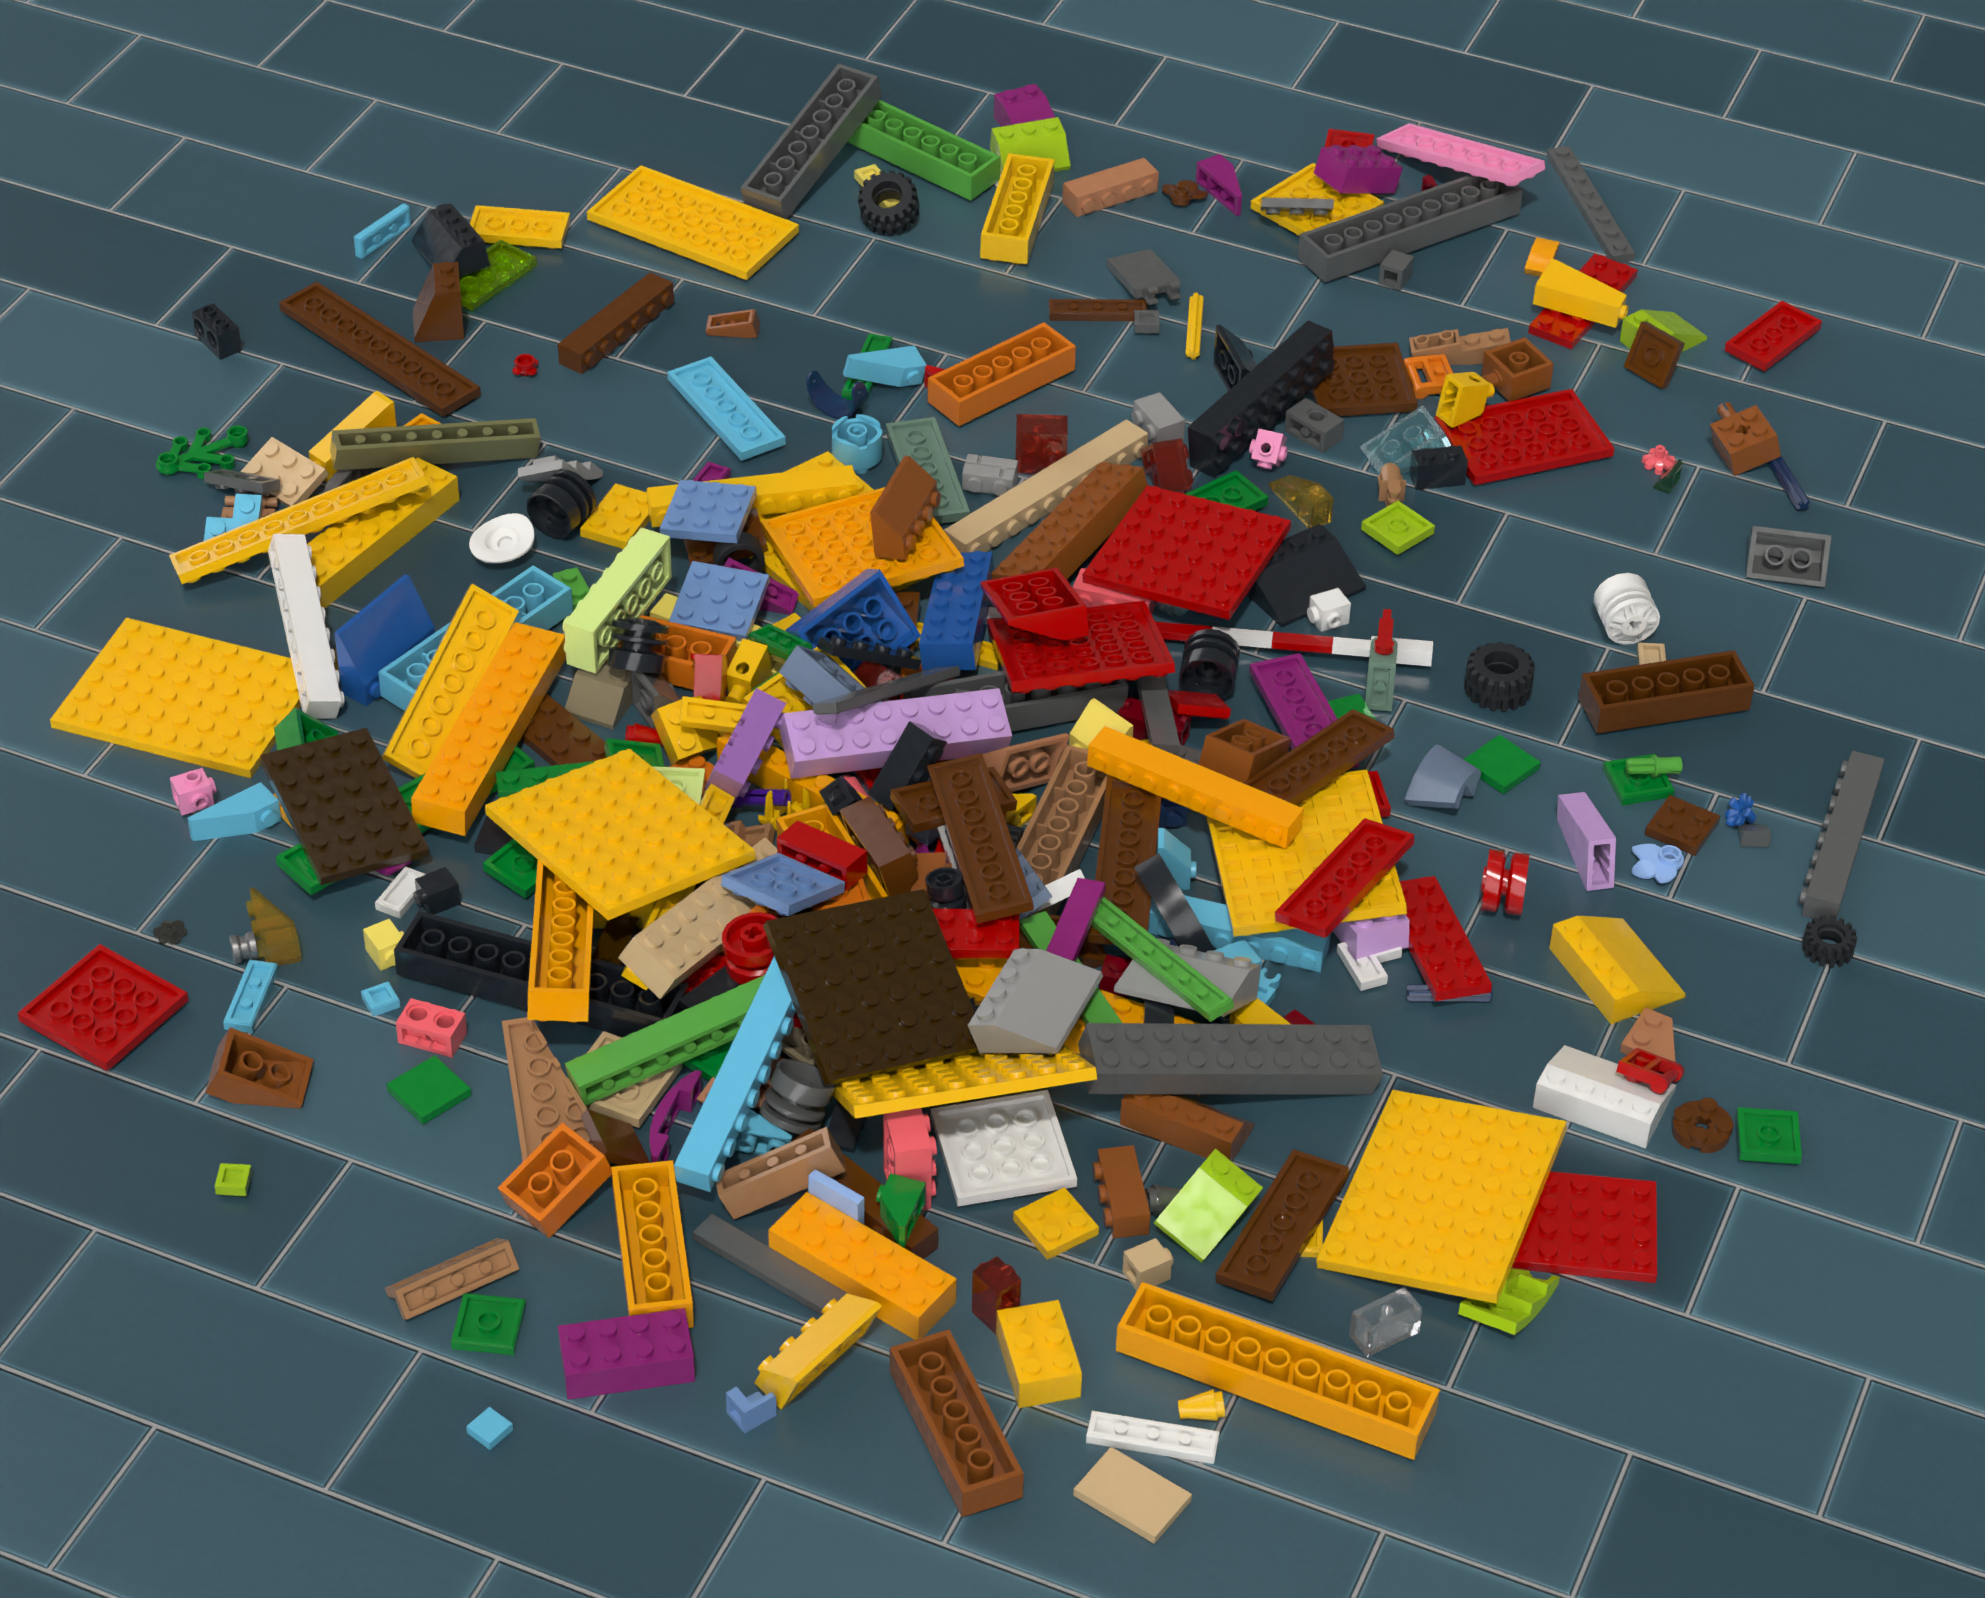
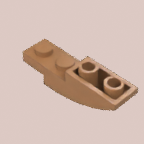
(1459, 350)

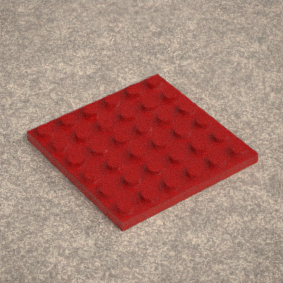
(1187, 552)
(1119, 646)

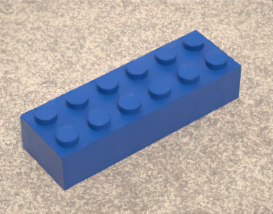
(957, 614)

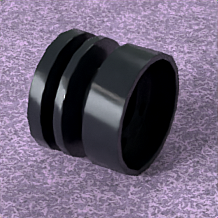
(561, 504)
(638, 645)
(1209, 663)

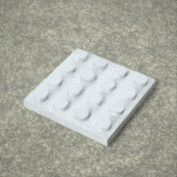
(1003, 1148)

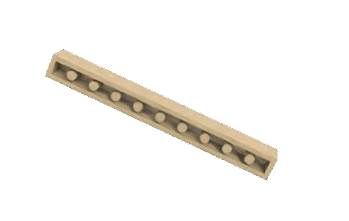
(1044, 490)

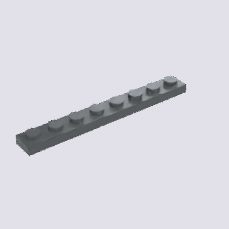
(1590, 204)

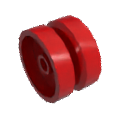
(1504, 882)
(747, 947)

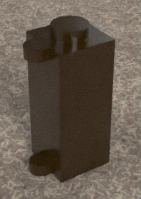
(616, 937)

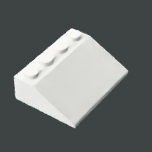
(1598, 1097)

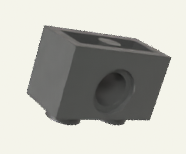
(1314, 425)

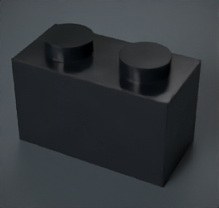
(1438, 467)

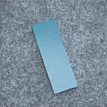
(382, 231)
(251, 996)

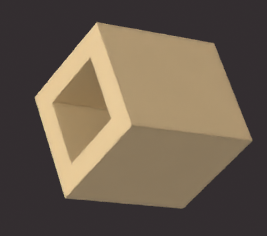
(1147, 1264)

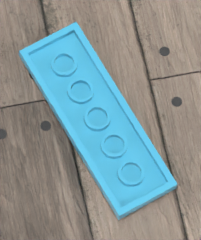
(726, 408)

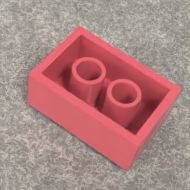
(909, 1148)

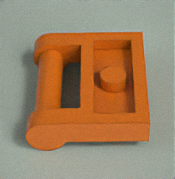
(1435, 370)

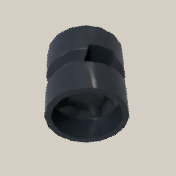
(946, 888)

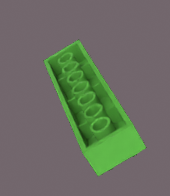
(927, 151)

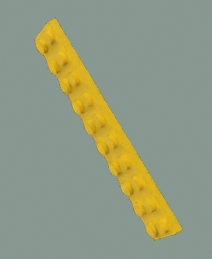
(301, 518)

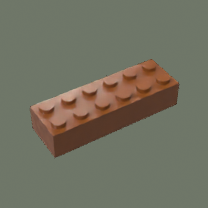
(956, 1423)

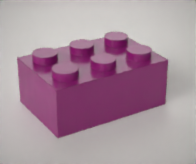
(1358, 169)

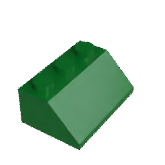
(300, 729)

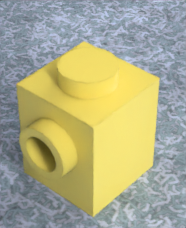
(380, 943)

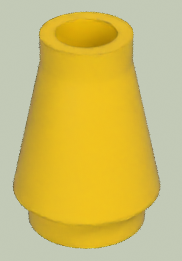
(1203, 1406)

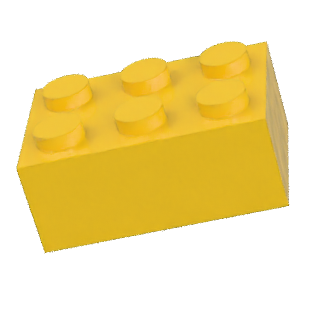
(1038, 1354)

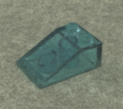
(1396, 443)

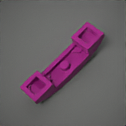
(680, 1097)

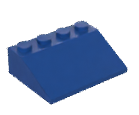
(862, 611)
(378, 637)

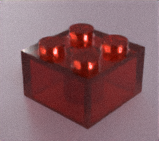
(1040, 441)

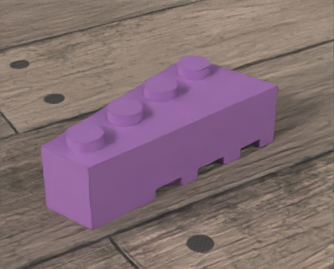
(746, 744)

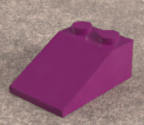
(1021, 106)

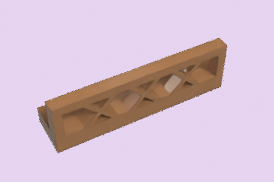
(453, 1277)

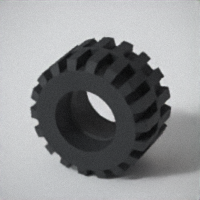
(885, 187)
(1499, 676)

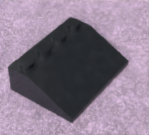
(1301, 568)

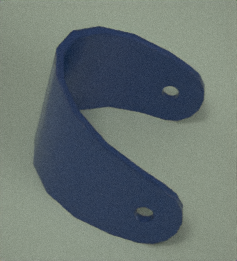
(831, 402)

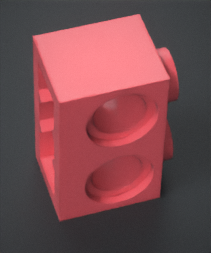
(431, 1027)

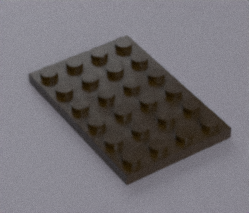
(344, 806)

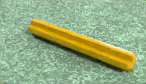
(1194, 327)

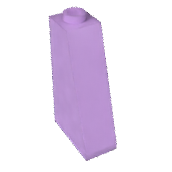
(1588, 840)

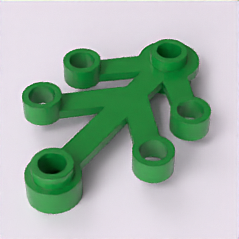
(172, 461)

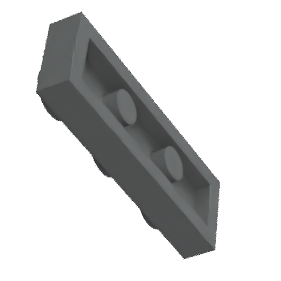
(1296, 206)
(242, 481)

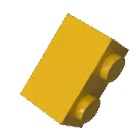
(678, 740)

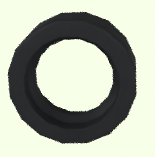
(747, 542)

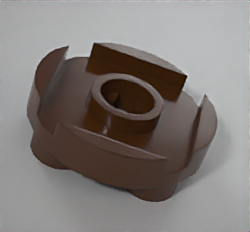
(1706, 1113)

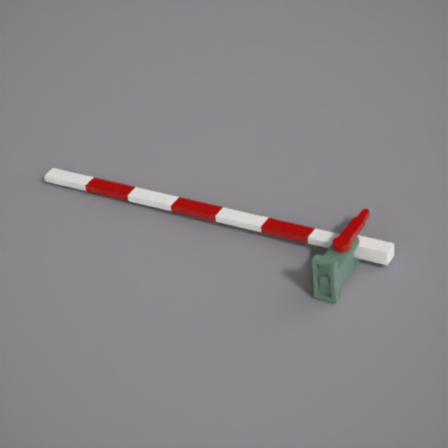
(1381, 650)

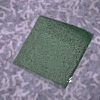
(1669, 478)

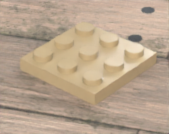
(638, 1100)

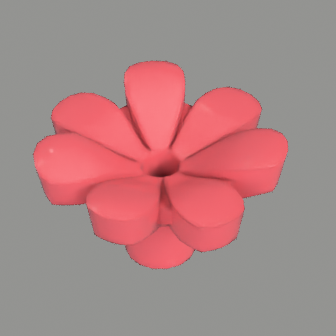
(1658, 459)

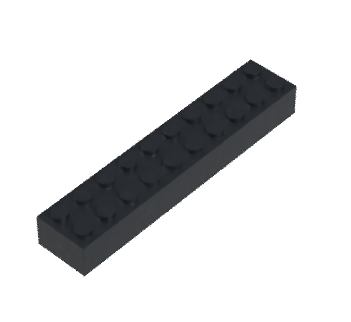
(499, 968)

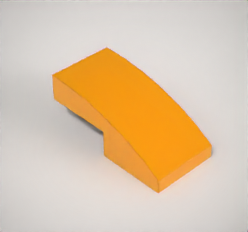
(1540, 256)

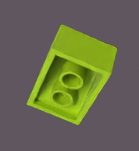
(1666, 321)
(1208, 1205)

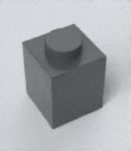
(1396, 270)

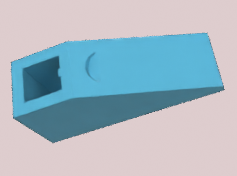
(760, 1135)

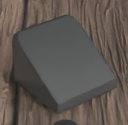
(1754, 835)

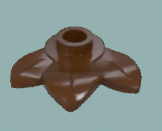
(1183, 192)

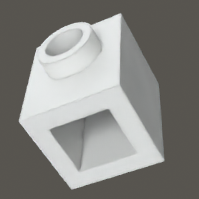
(1329, 609)

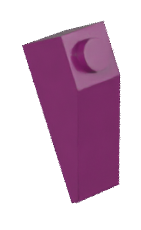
(1220, 180)
(777, 596)

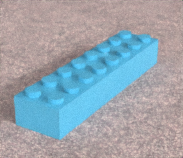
(540, 604)

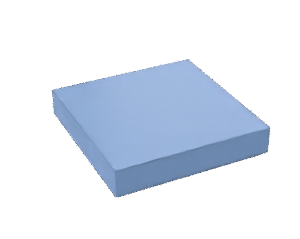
(836, 1195)

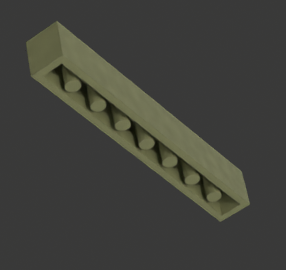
(435, 443)

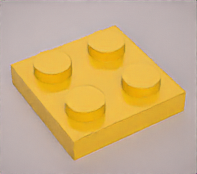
(1055, 1223)

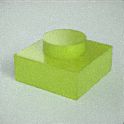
(233, 1179)

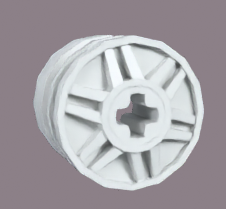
(1626, 608)

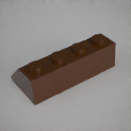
(886, 848)

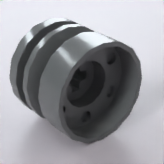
(796, 1097)

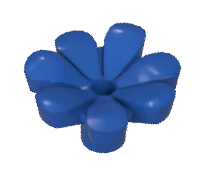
(1740, 811)

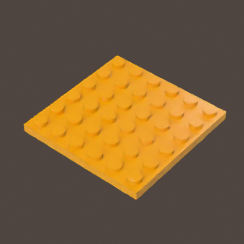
(835, 544)

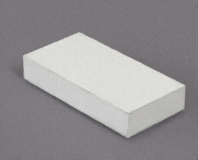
(399, 894)

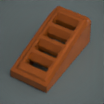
(734, 324)

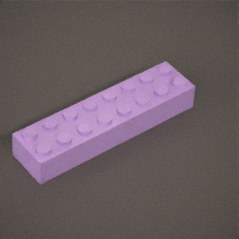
(867, 734)

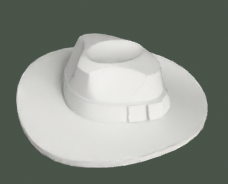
(502, 539)

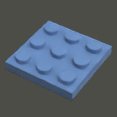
(708, 511)
(720, 599)
(782, 884)

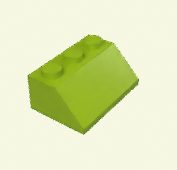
(1035, 138)

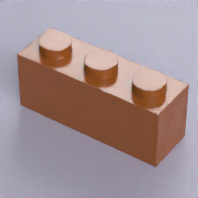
(1121, 1192)

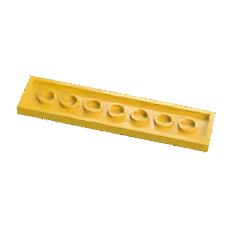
(449, 680)

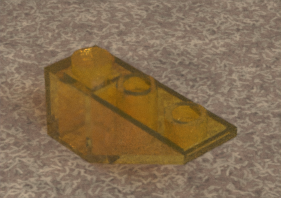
(275, 930)

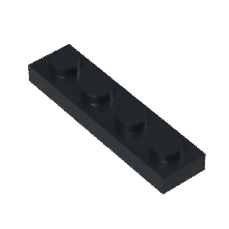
(862, 651)

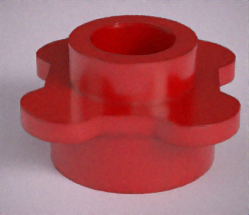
(525, 365)

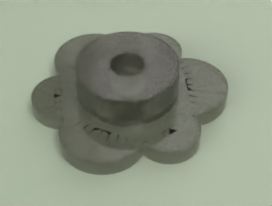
(170, 932)

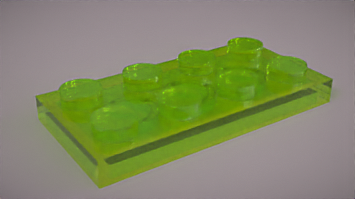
(506, 266)

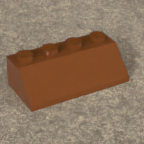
(903, 510)
(1185, 1123)

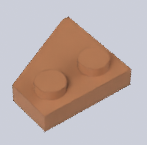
(1651, 1033)

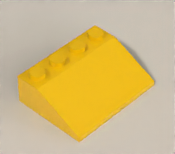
(1612, 966)

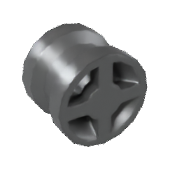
(243, 947)

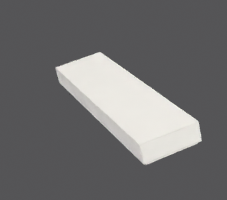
(1152, 1437)

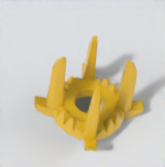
(773, 812)

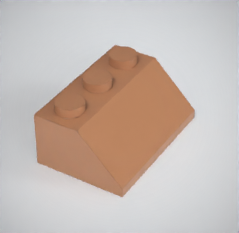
(1028, 762)

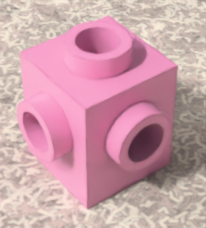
(1264, 441)
(192, 791)

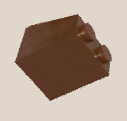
(439, 305)

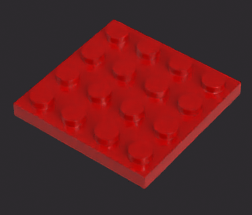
(103, 1007)

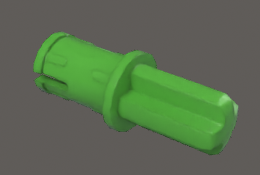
(1654, 765)

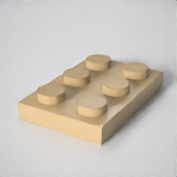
(296, 473)

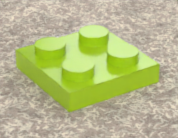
(1397, 527)

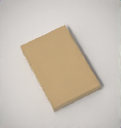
(1132, 1495)

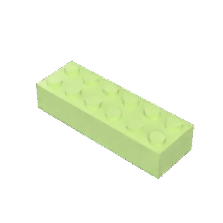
(620, 593)

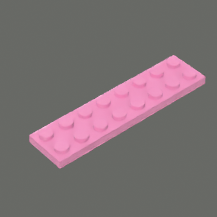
(1461, 154)

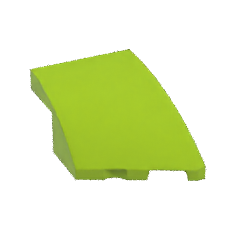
(1518, 1303)

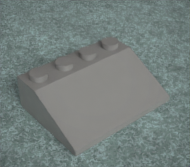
(1233, 976)
(1033, 1003)

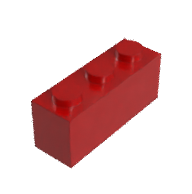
(824, 852)

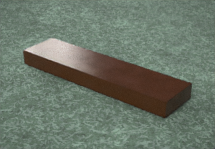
(1094, 309)

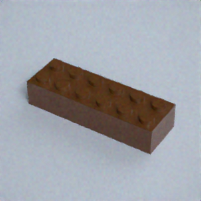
(1665, 691)

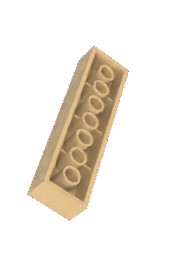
(688, 932)

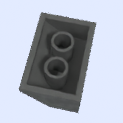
(1788, 556)

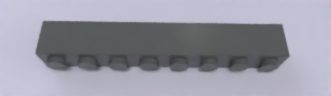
(1843, 836)

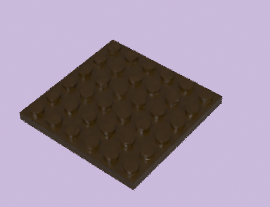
(873, 986)

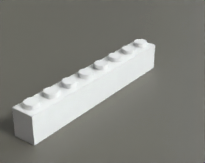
(305, 626)

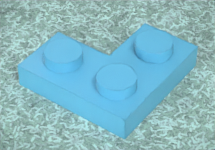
(246, 510)

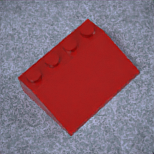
(1039, 604)

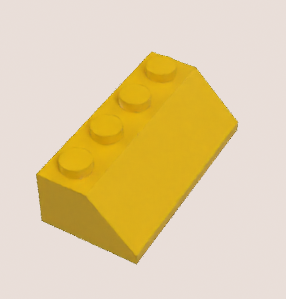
(816, 1347)

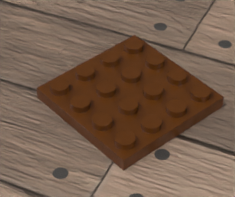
(1366, 381)

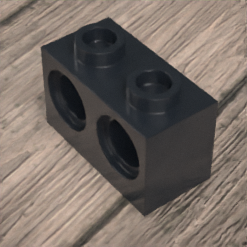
(216, 331)

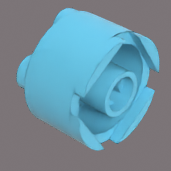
(857, 442)

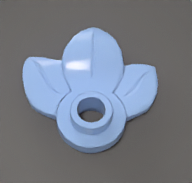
(1657, 862)

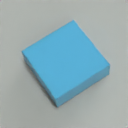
(380, 999)
(489, 1428)

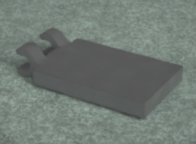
(1144, 275)

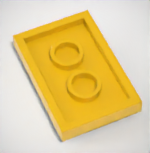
(617, 517)

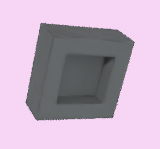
(1146, 321)

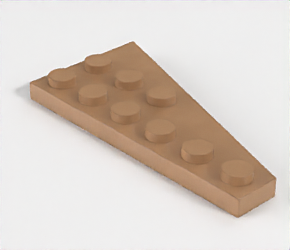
(539, 1087)

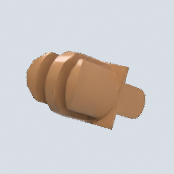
(1391, 484)

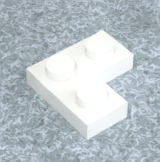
(1367, 971)

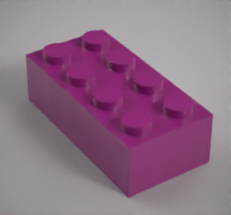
(626, 1353)

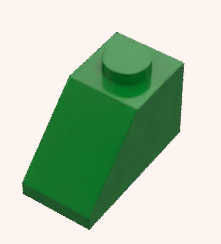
(901, 1205)

